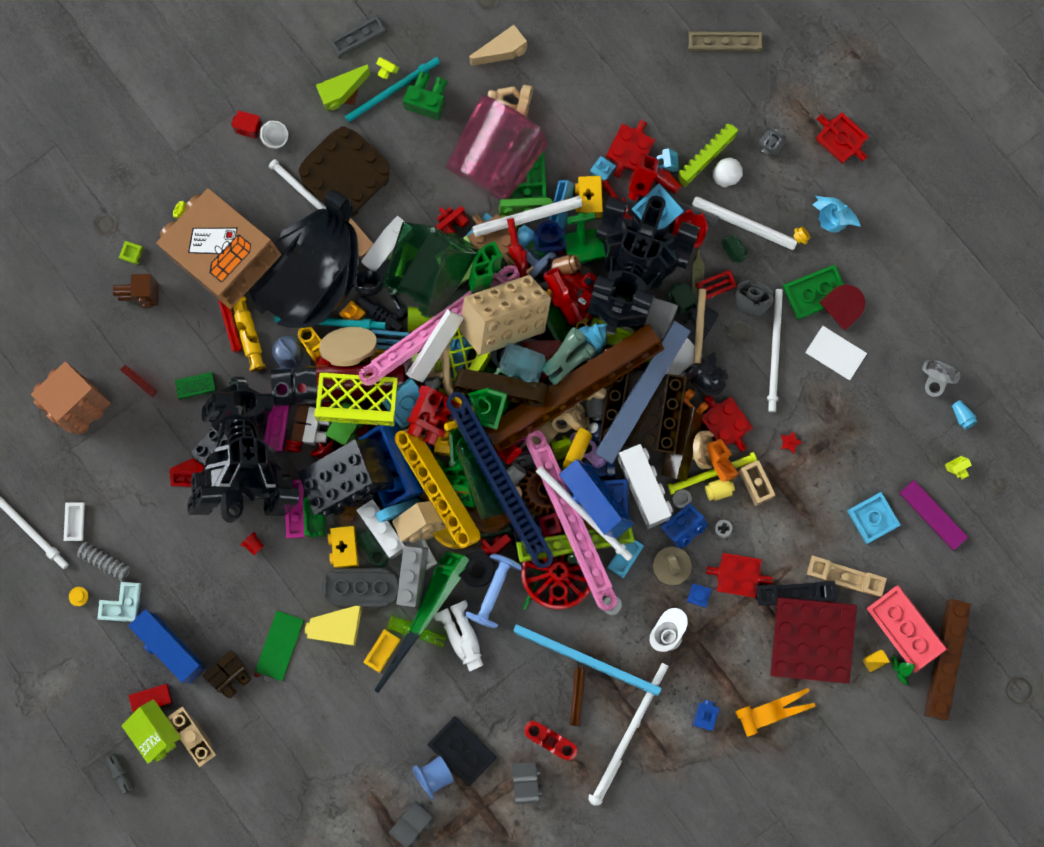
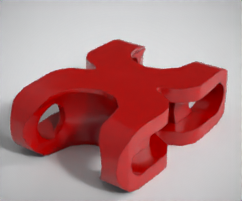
(550, 740)

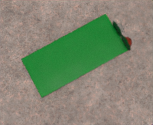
(278, 646)

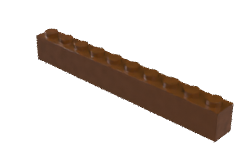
(577, 387)

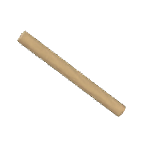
(699, 326)

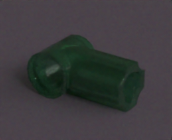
(372, 548)

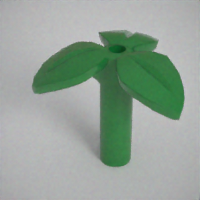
(903, 670)

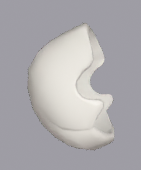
(274, 134)
(727, 172)

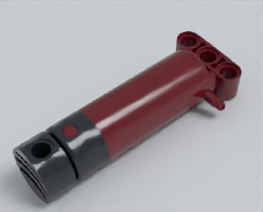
(304, 381)

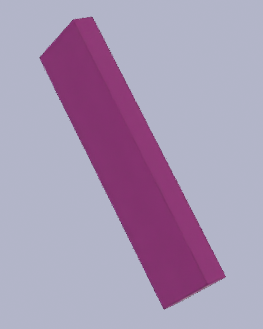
(933, 515)

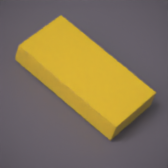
(382, 651)

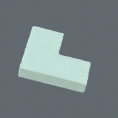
(126, 608)

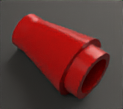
(667, 180)

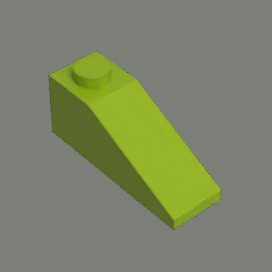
(338, 89)

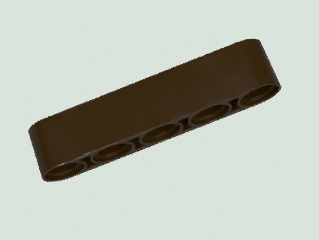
(518, 390)

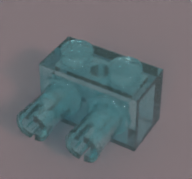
(522, 363)

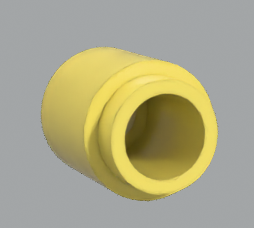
(718, 490)

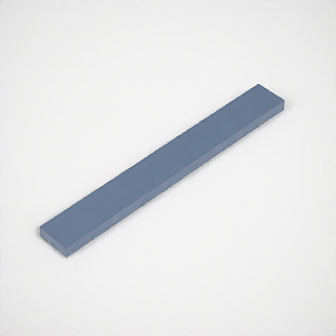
(642, 393)

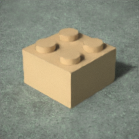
(418, 522)

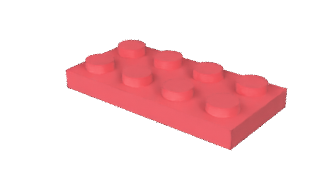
(906, 628)

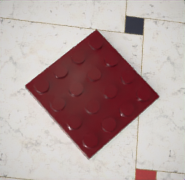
(813, 640)

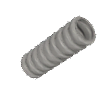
(103, 561)

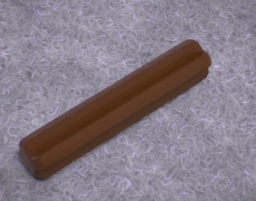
(577, 697)

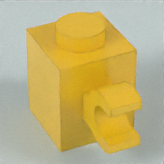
(442, 445)

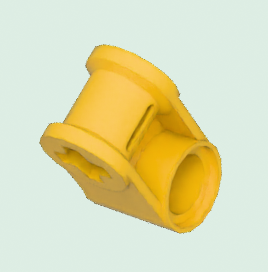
(311, 344)

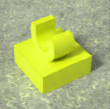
(386, 68)
(958, 466)

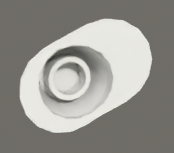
(669, 630)

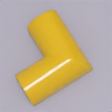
(577, 447)

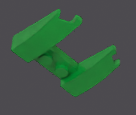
(536, 181)

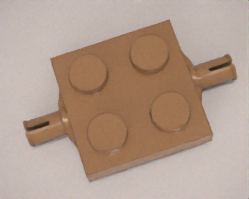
(501, 238)

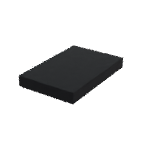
(462, 751)

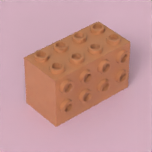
(70, 399)

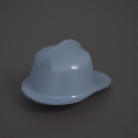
(290, 353)

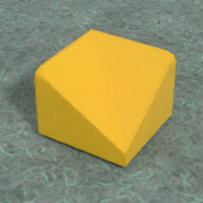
(875, 660)

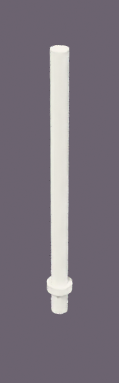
(773, 398)
(620, 548)

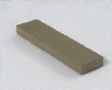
(725, 41)

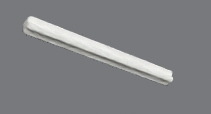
(527, 216)
(745, 223)

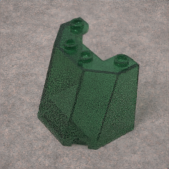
(428, 266)

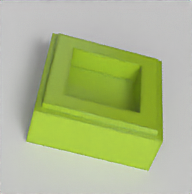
(131, 252)

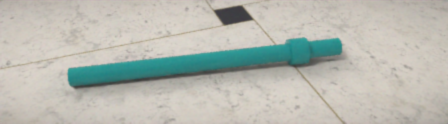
(391, 90)
(366, 323)

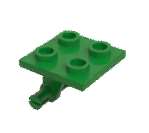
(583, 241)

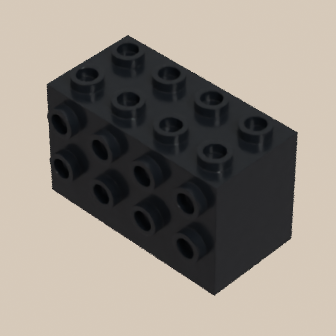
(346, 477)

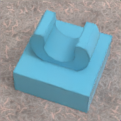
(670, 160)
(602, 168)

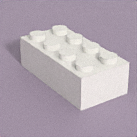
(644, 486)

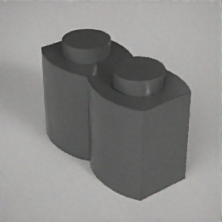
(525, 782)
(411, 825)

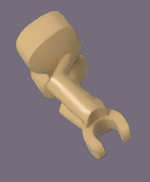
(524, 97)

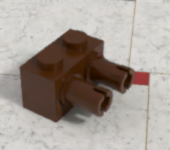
(142, 290)

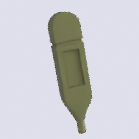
(697, 273)

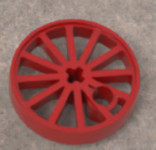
(558, 582)

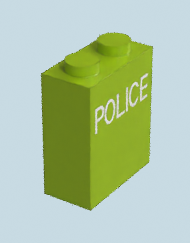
(151, 732)

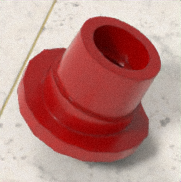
(323, 451)

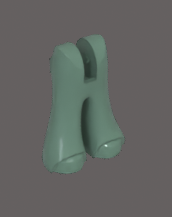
(568, 356)

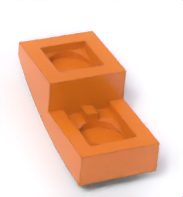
(719, 457)

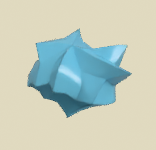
(834, 214)
(595, 336)

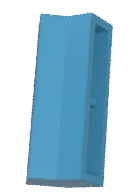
(564, 191)

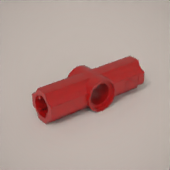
(564, 296)

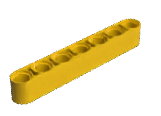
(438, 489)

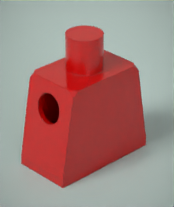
(642, 176)

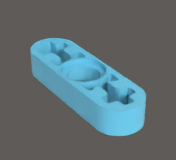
(394, 511)

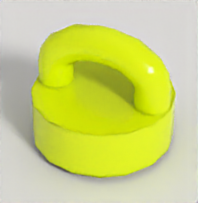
(179, 209)

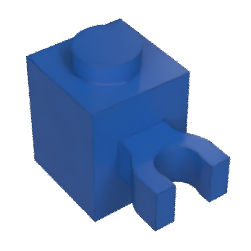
(706, 715)

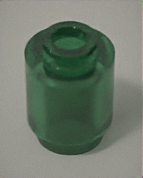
(735, 249)

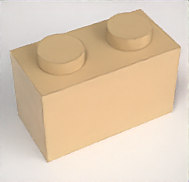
(757, 483)

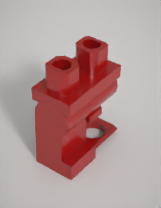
(425, 416)

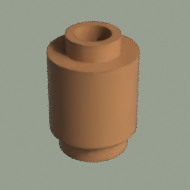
(567, 264)

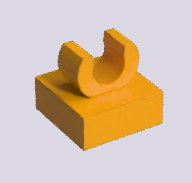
(352, 312)

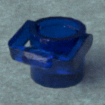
(548, 237)

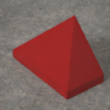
(182, 473)

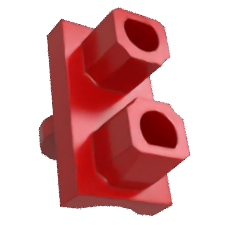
(450, 218)

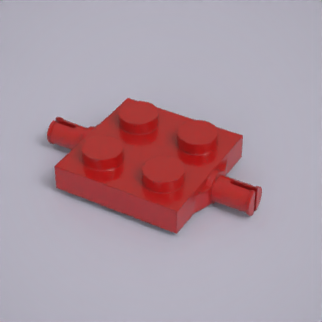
(842, 138)
(628, 147)
(726, 422)
(738, 575)

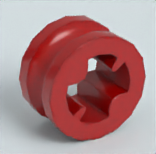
(293, 446)

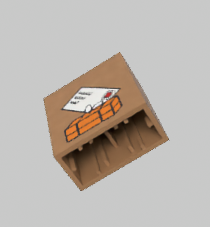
(218, 247)

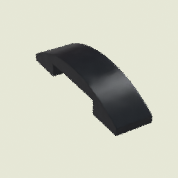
(816, 591)

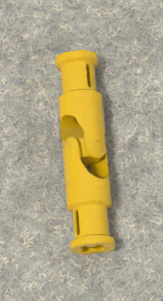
(247, 331)

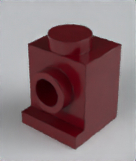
(551, 525)

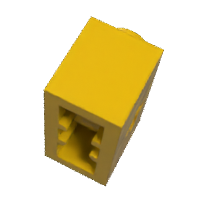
(590, 186)
(349, 557)

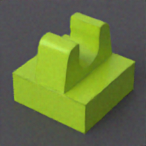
(561, 447)

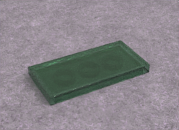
(483, 495)

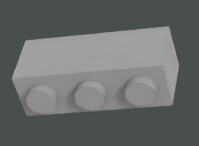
(412, 576)

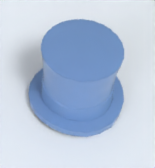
(433, 776)

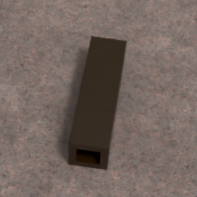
(678, 464)

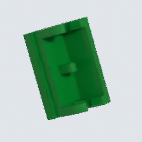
(313, 524)

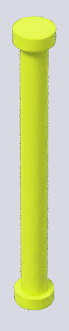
(709, 474)

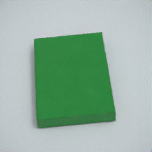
(809, 290)

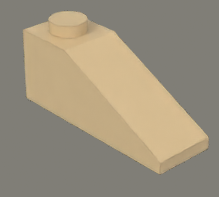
(503, 47)

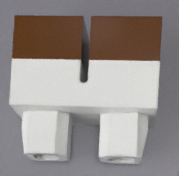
(307, 428)

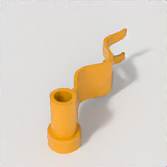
(770, 712)

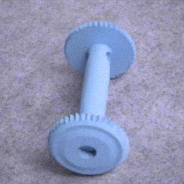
(493, 590)

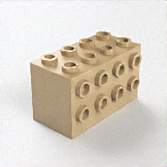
(504, 314)

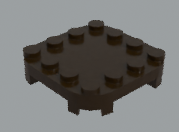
(345, 164)

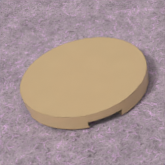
(348, 346)

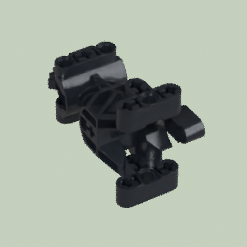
(636, 261)
(245, 462)

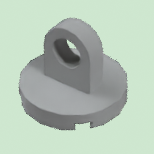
(941, 374)

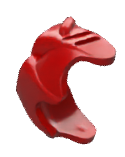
(697, 220)

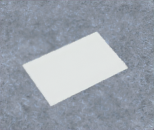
(836, 352)

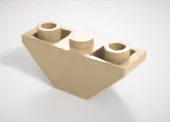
(192, 736)

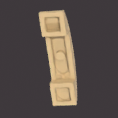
(846, 577)

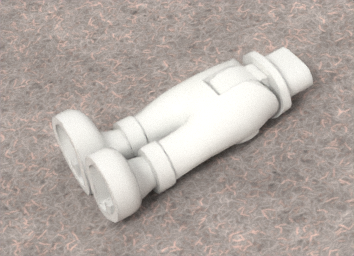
(467, 645)

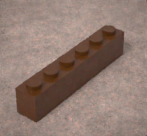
(947, 664)

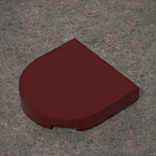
(844, 305)

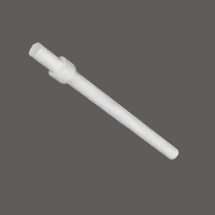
(51, 552)

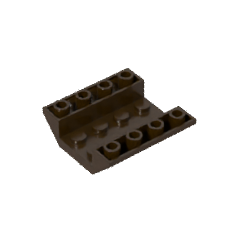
(660, 420)

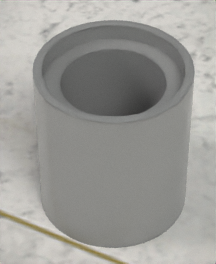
(516, 473)

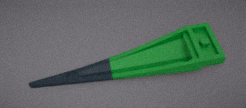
(440, 586)

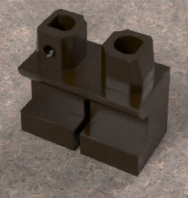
(221, 680)

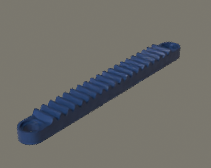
(499, 480)

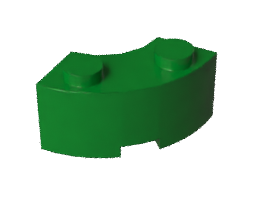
(484, 265)

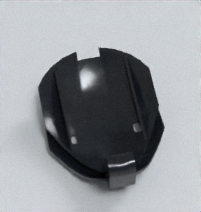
(302, 285)

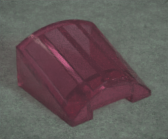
(497, 148)

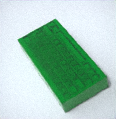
(195, 385)

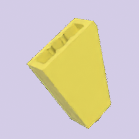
(336, 626)

